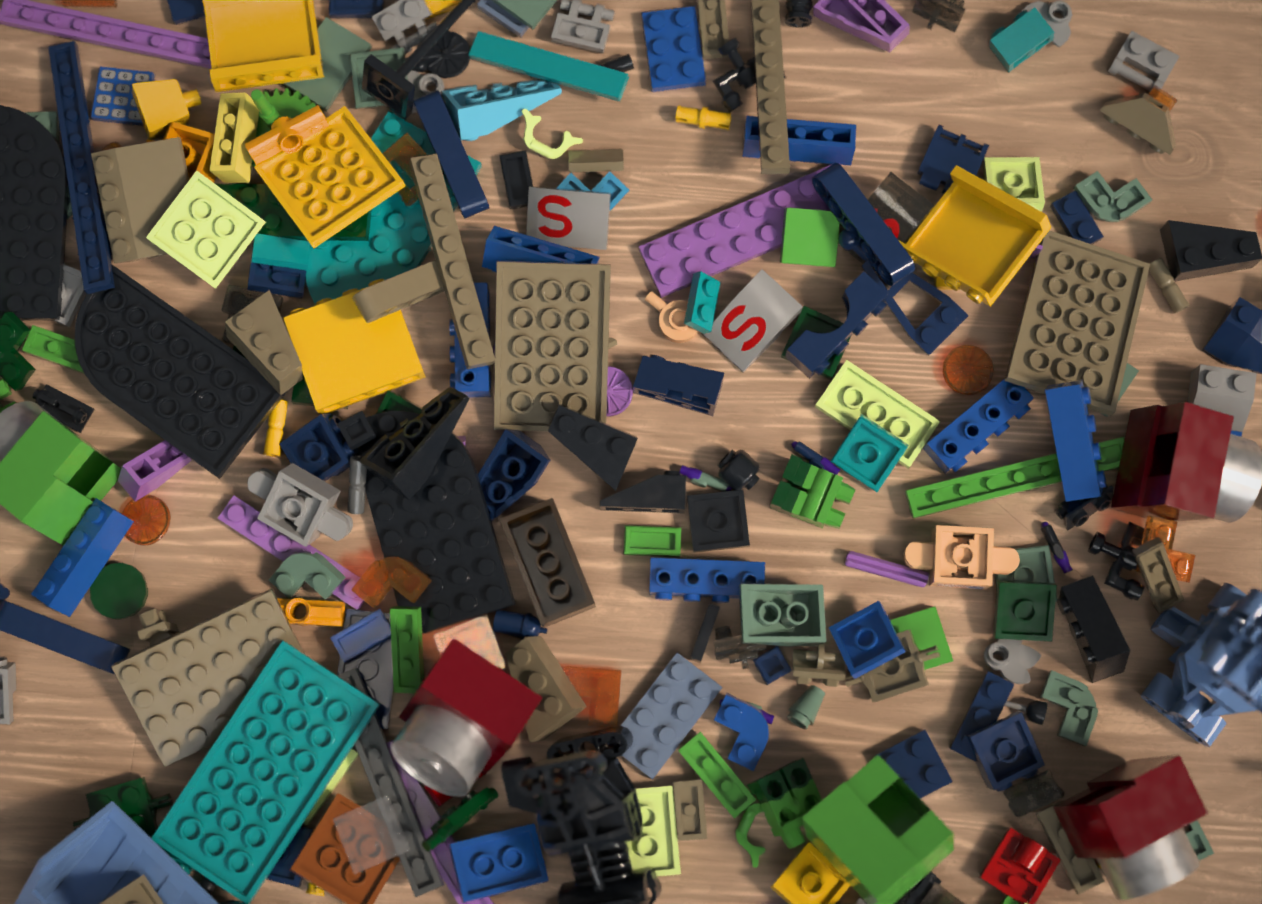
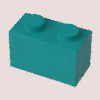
(1021, 38)

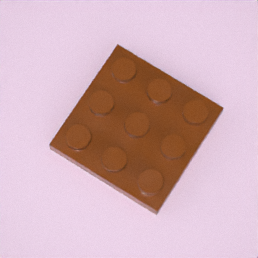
(328, 867)

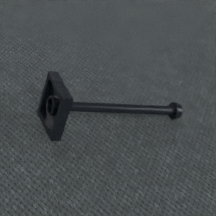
(390, 85)

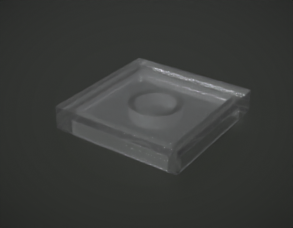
(371, 834)

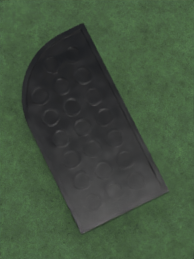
(31, 218)
(171, 373)
(442, 533)

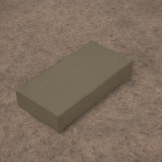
(596, 160)

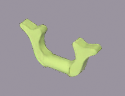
(544, 150)

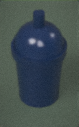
(517, 624)

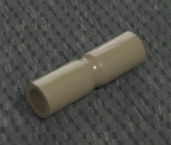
(1169, 288)

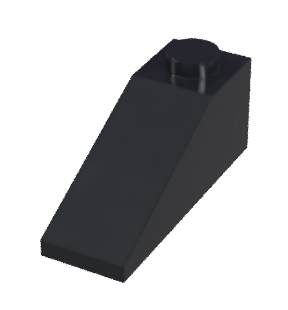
(655, 495)

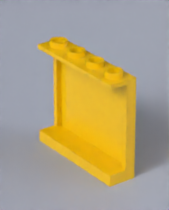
(262, 42)
(976, 237)
(351, 358)

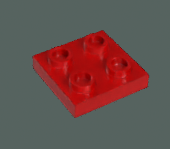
(1020, 867)

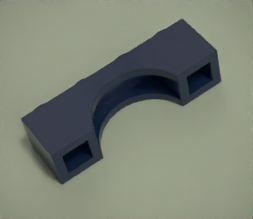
(813, 350)

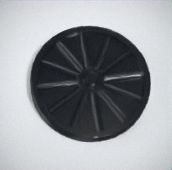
(448, 56)

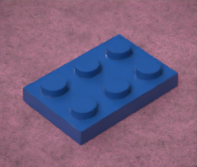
(673, 49)
(498, 863)

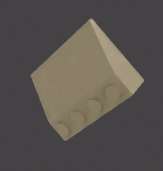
(135, 192)

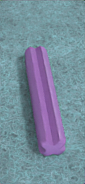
(886, 569)

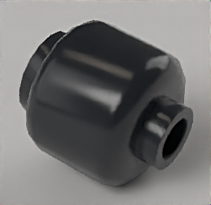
(738, 470)

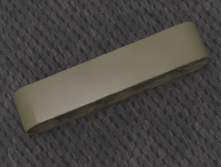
(399, 292)

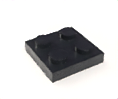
(718, 521)

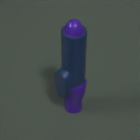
(814, 458)

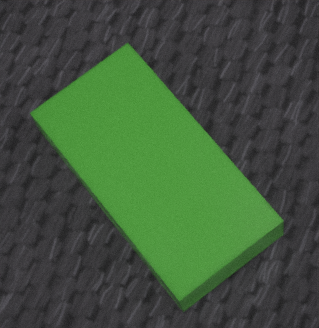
(652, 541)

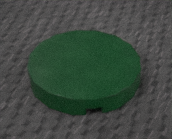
(119, 591)

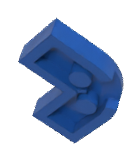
(751, 727)

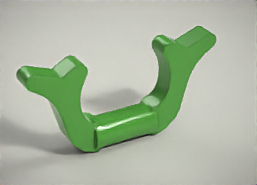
(742, 830)

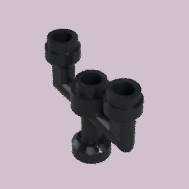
(743, 75)
(1124, 559)

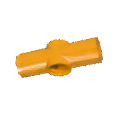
(287, 134)
(318, 612)

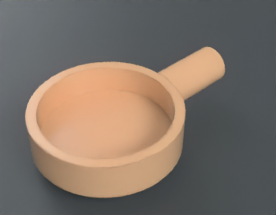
(672, 319)

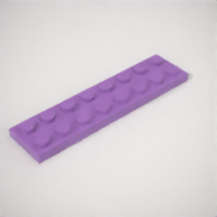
(727, 236)

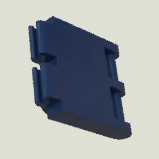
(945, 155)

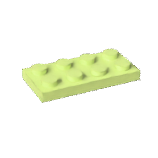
(858, 393)

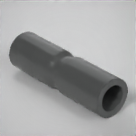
(356, 490)

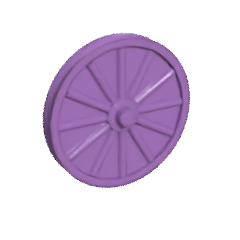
(618, 391)

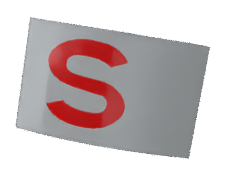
(569, 217)
(753, 320)

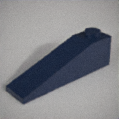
(1238, 337)
(511, 470)

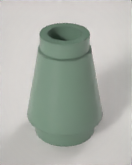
(806, 708)

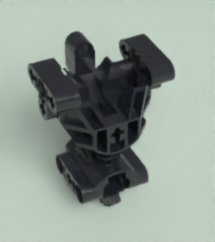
(588, 814)

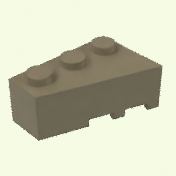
(266, 343)
(538, 669)

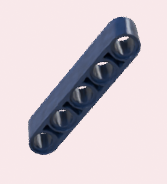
(451, 154)
(864, 222)
(60, 637)

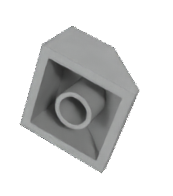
(1223, 391)

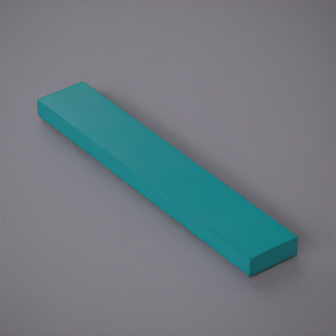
(549, 66)

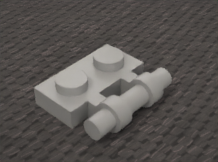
(402, 16)
(582, 32)

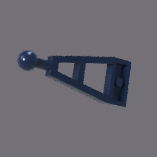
(936, 326)

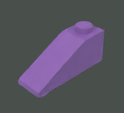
(151, 469)

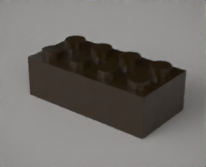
(547, 563)

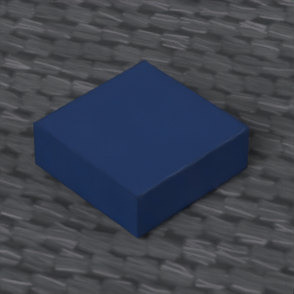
(772, 665)

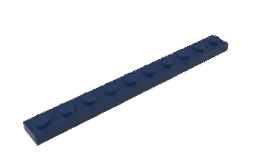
(81, 176)

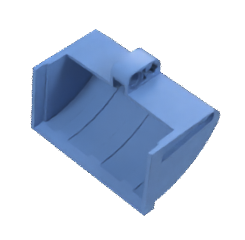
(102, 860)

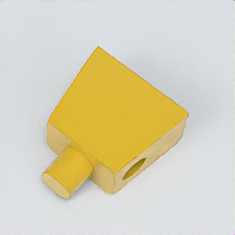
(163, 103)

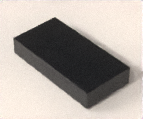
(516, 178)
(704, 633)

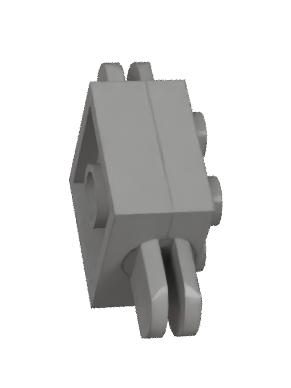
(292, 514)

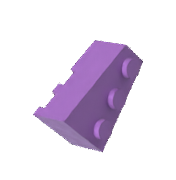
(866, 19)

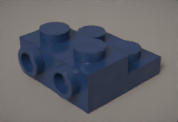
(319, 447)
(1006, 752)

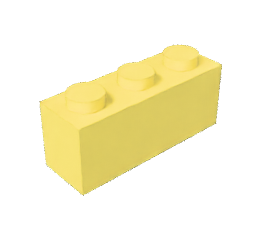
(234, 128)

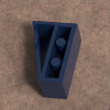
(679, 384)

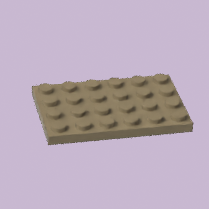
(1078, 319)
(550, 342)
(200, 676)

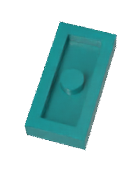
(702, 302)

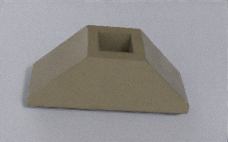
(1144, 119)

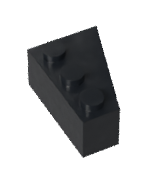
(1207, 250)
(594, 443)
(1094, 629)

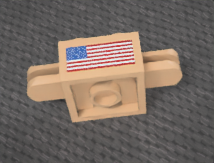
(961, 557)

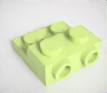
(1017, 177)

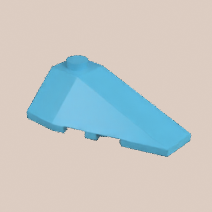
(486, 110)

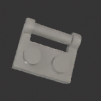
(1145, 56)

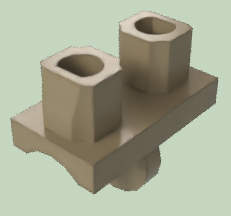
(155, 627)
(818, 665)

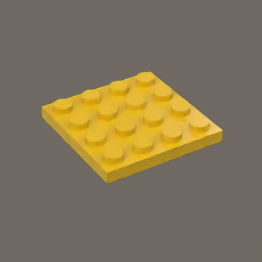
(331, 178)

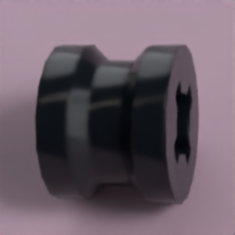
(798, 13)

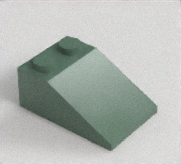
(782, 614)

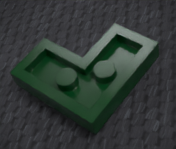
(13, 365)

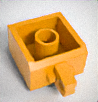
(196, 147)

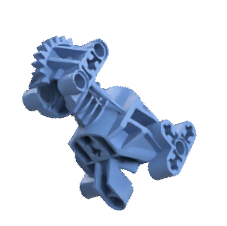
(1214, 656)

